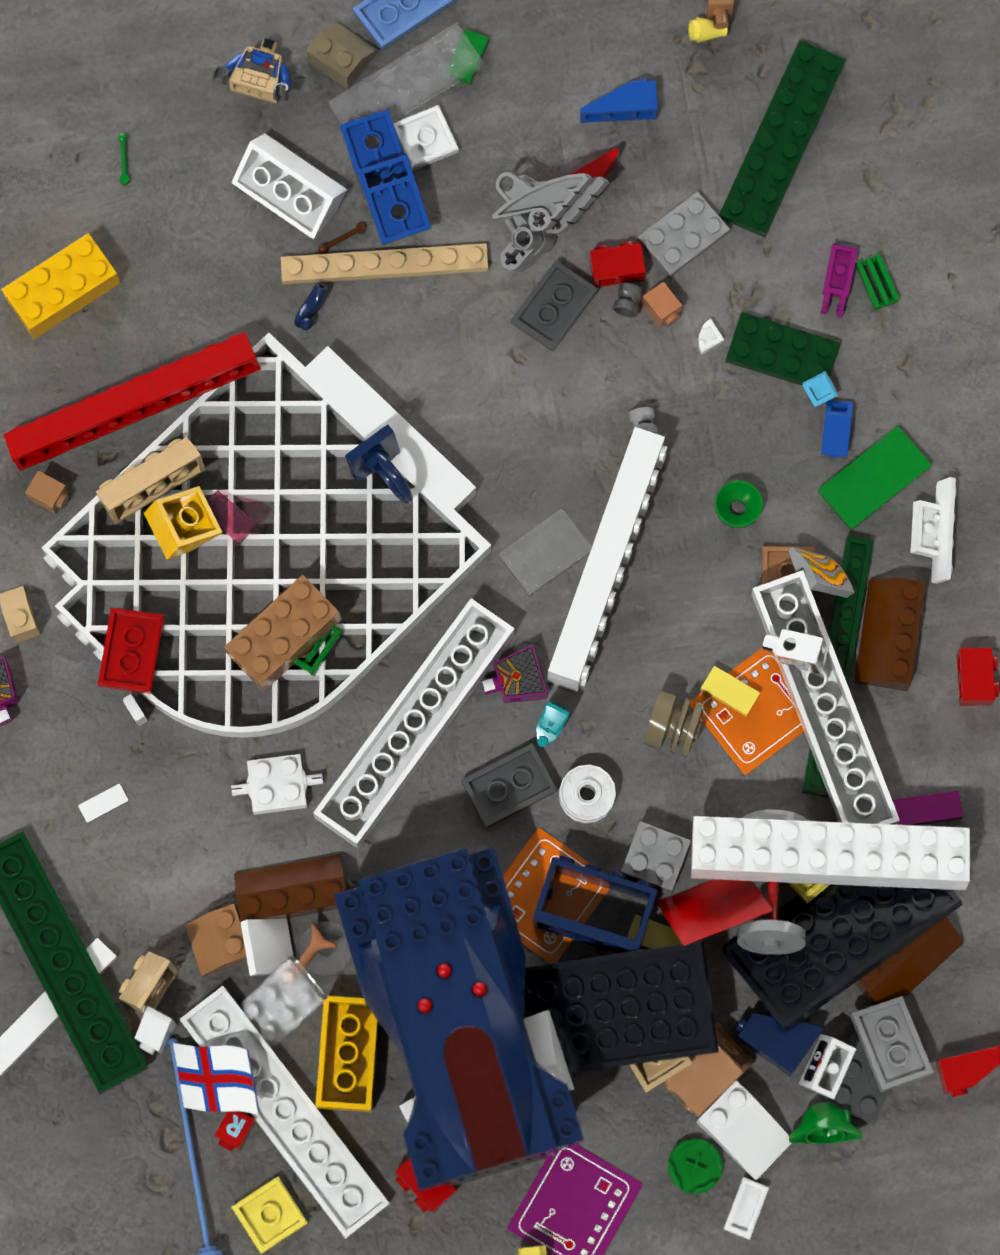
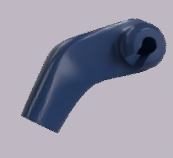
(310, 307)

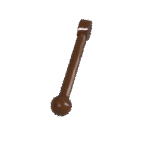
(360, 228)

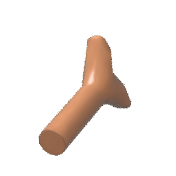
(316, 943)

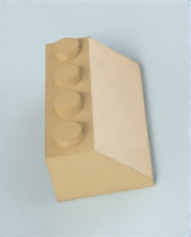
(151, 479)

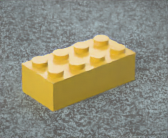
(61, 286)
(347, 1055)

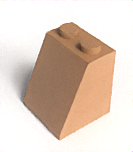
(710, 1073)

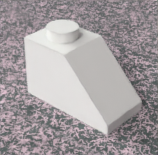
(154, 1031)

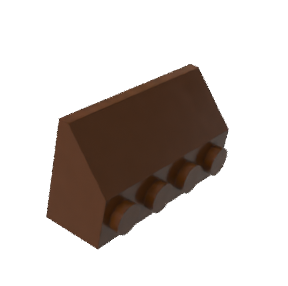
(890, 633)
(290, 889)
(911, 964)

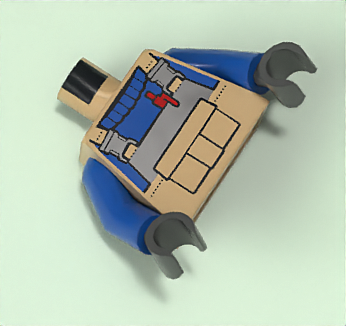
(257, 73)

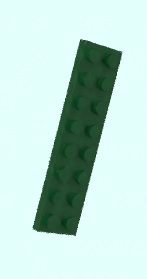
(782, 138)

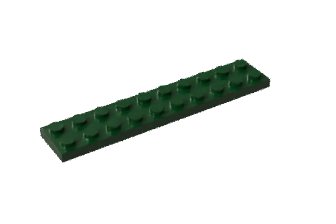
(65, 968)

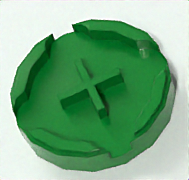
(695, 1166)

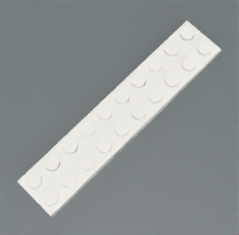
(291, 1117)

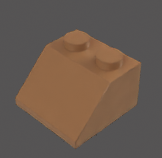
(217, 940)

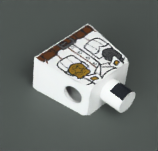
(807, 655)

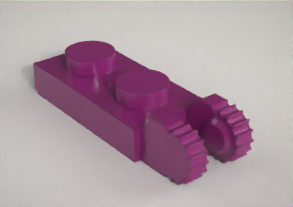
(838, 277)

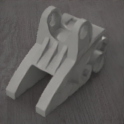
(550, 199)

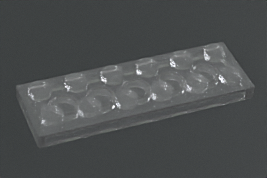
(410, 78)

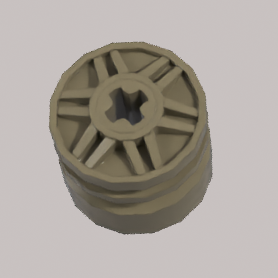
(673, 723)

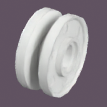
(587, 777)

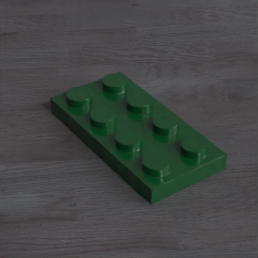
(780, 350)

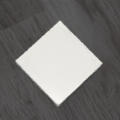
(425, 137)
(266, 944)

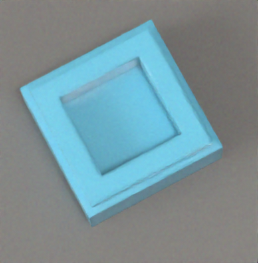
(820, 389)

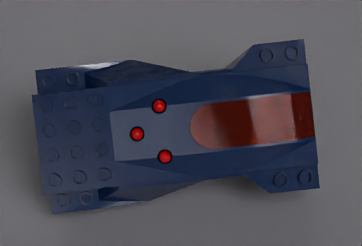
(449, 989)

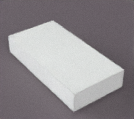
(746, 1208)

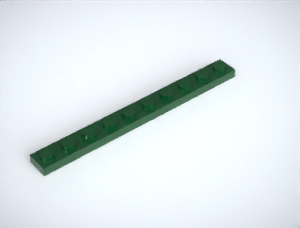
(843, 633)

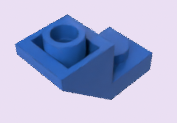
(837, 428)

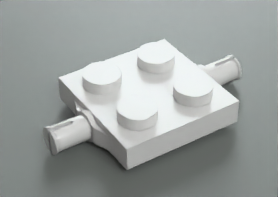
(277, 784)

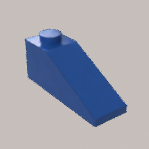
(629, 102)

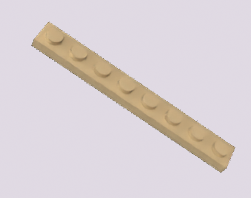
(384, 264)

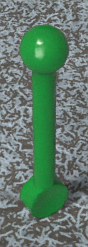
(124, 178)

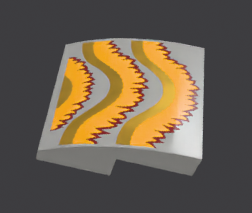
(821, 572)

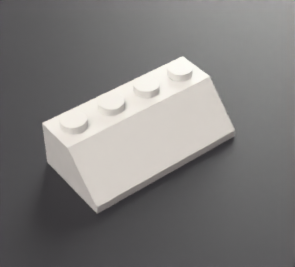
(288, 185)

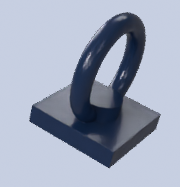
(375, 456)

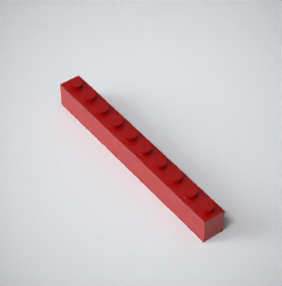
(132, 401)

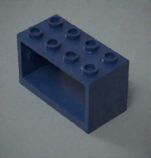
(583, 932)

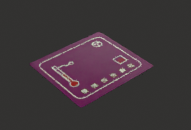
(575, 1204)

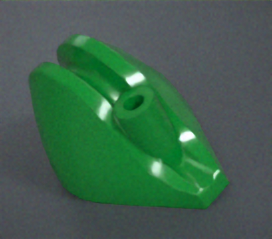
(825, 1125)

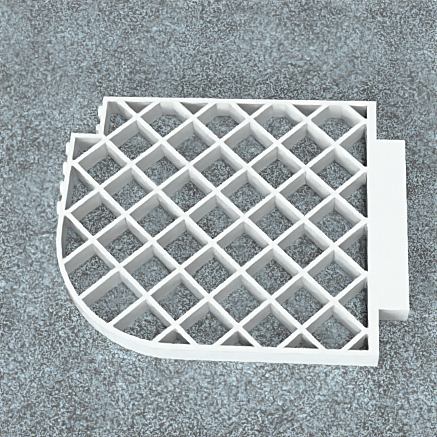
(364, 414)

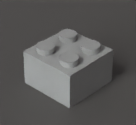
(655, 857)

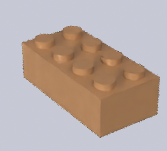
(283, 633)

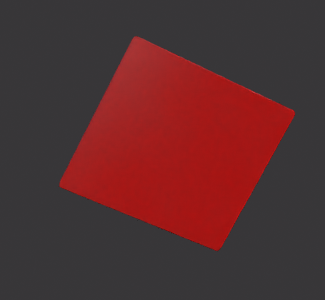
(712, 908)

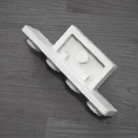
(934, 529)

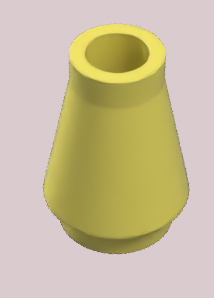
(703, 30)

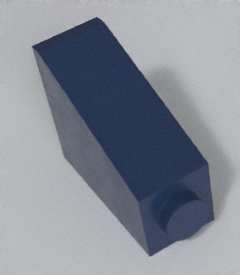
(771, 1042)

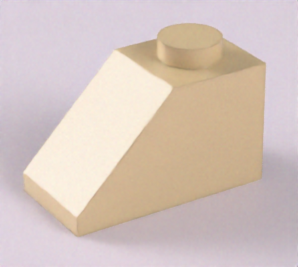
(18, 615)

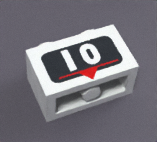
(827, 1066)

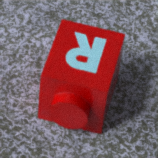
(234, 1130)

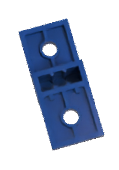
(385, 177)

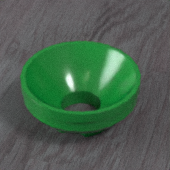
(741, 492)

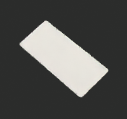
(103, 803)

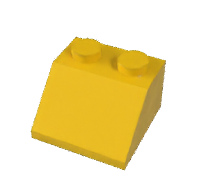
(182, 522)

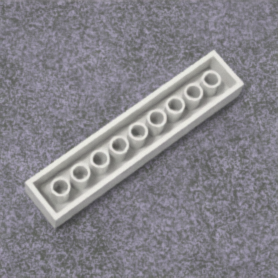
(604, 565)
(827, 709)
(414, 723)
(830, 853)

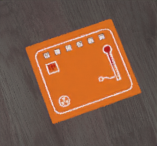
(769, 723)
(570, 898)

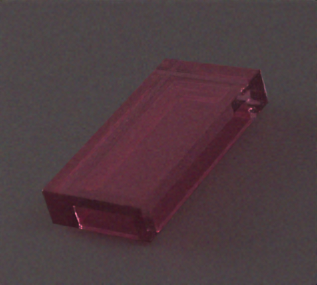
(231, 518)

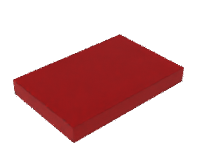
(131, 650)

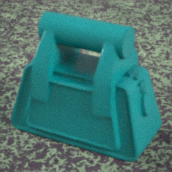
(551, 723)

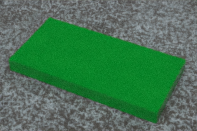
(874, 478)

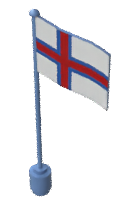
(211, 1082)

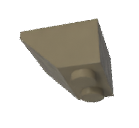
(340, 54)

